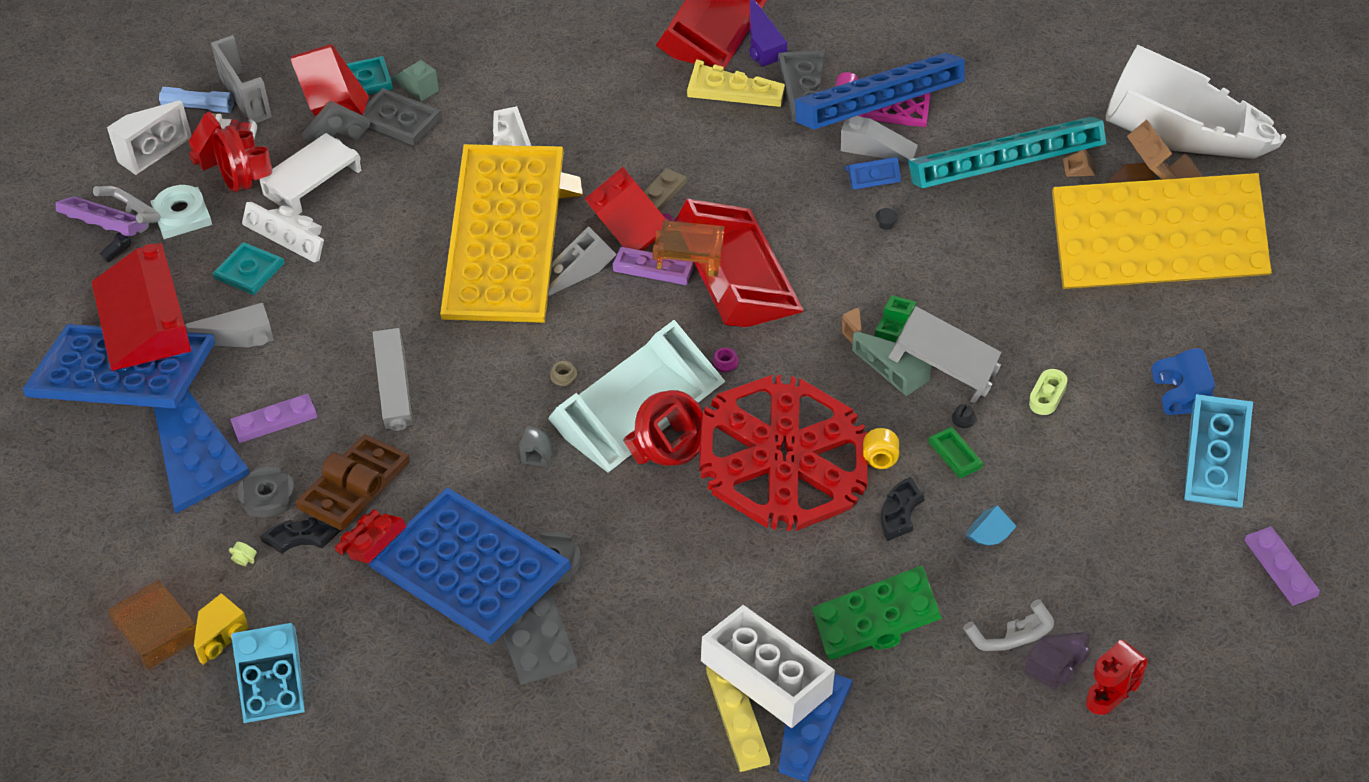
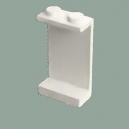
(308, 170)

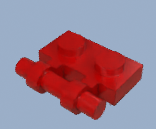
(370, 536)

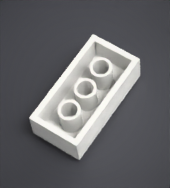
(767, 665)

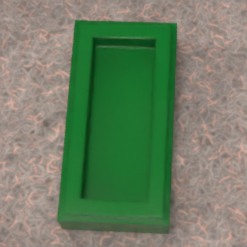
(955, 452)

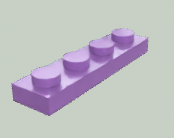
(101, 215)

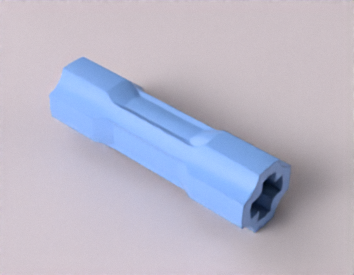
(213, 101)

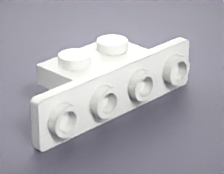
(286, 228)

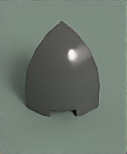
(535, 447)

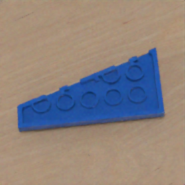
(195, 453)

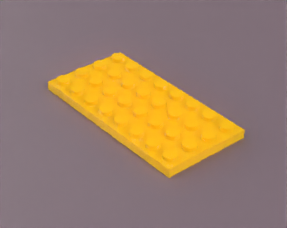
(1161, 231)
(503, 234)

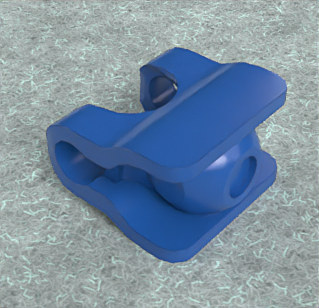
(1190, 373)

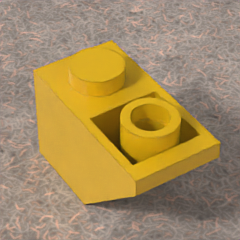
(215, 626)

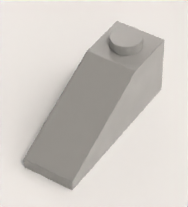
(871, 138)
(580, 260)
(236, 328)

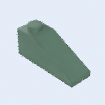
(905, 375)

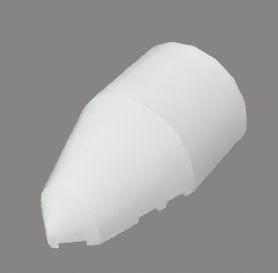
(1188, 110)

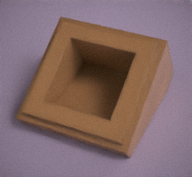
(1079, 164)
(851, 323)

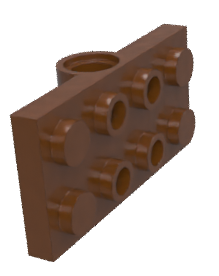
(352, 481)

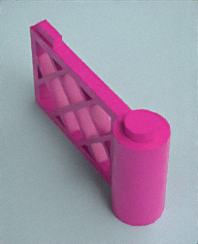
(903, 116)

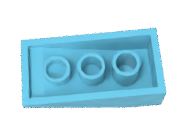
(1218, 451)

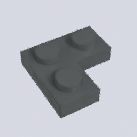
(336, 119)

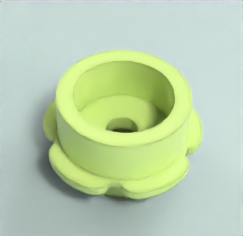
(242, 554)

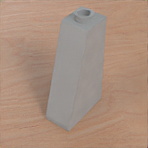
(392, 379)

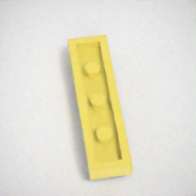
(739, 723)

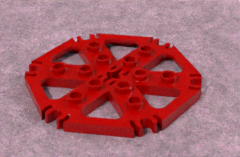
(763, 451)

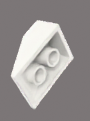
(149, 135)

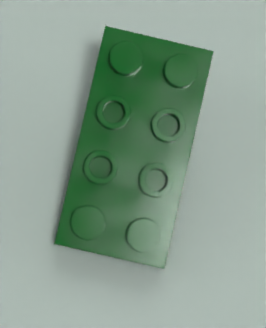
(876, 614)

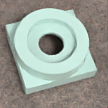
(190, 219)

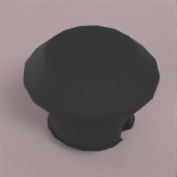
(886, 218)
(964, 416)

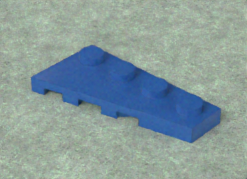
(806, 740)

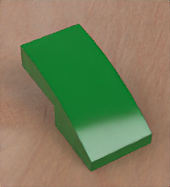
(894, 318)

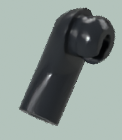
(118, 245)

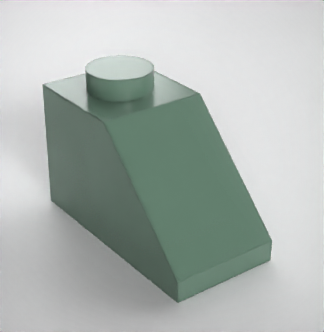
(418, 80)

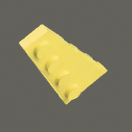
(733, 87)

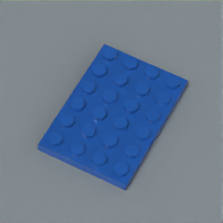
(80, 371)
(470, 565)

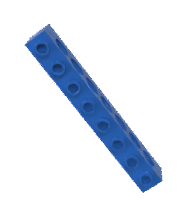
(879, 90)

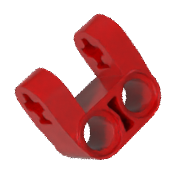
(1116, 676)

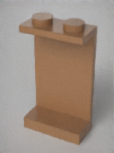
(1155, 151)

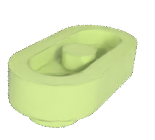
(1047, 393)

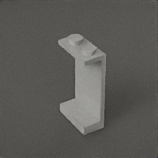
(248, 96)
(948, 351)

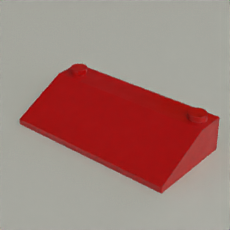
(707, 31)
(749, 279)
(140, 309)

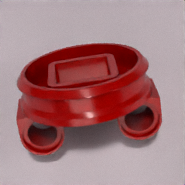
(239, 158)
(648, 440)

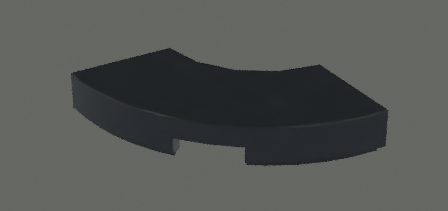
(898, 507)
(304, 532)

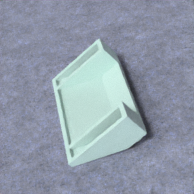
(608, 408)

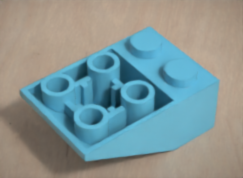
(268, 672)

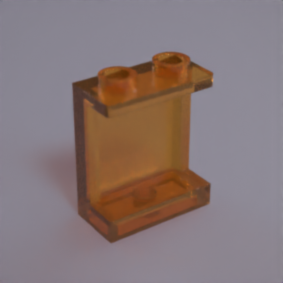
(689, 243)
(153, 624)

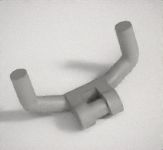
(134, 206)
(1018, 632)

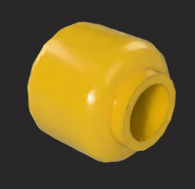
(881, 448)

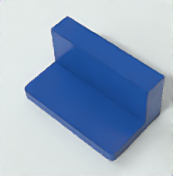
(874, 173)

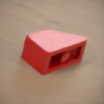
(202, 142)

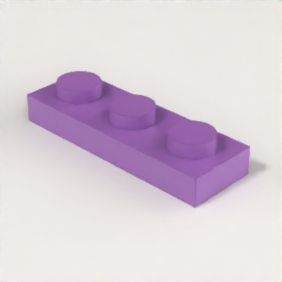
(641, 264)
(273, 418)
(1282, 566)

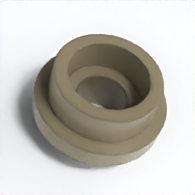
(566, 368)

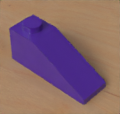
(764, 37)

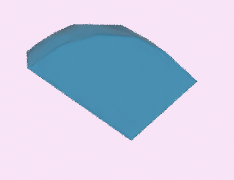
(990, 527)

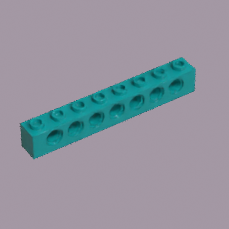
(1007, 152)

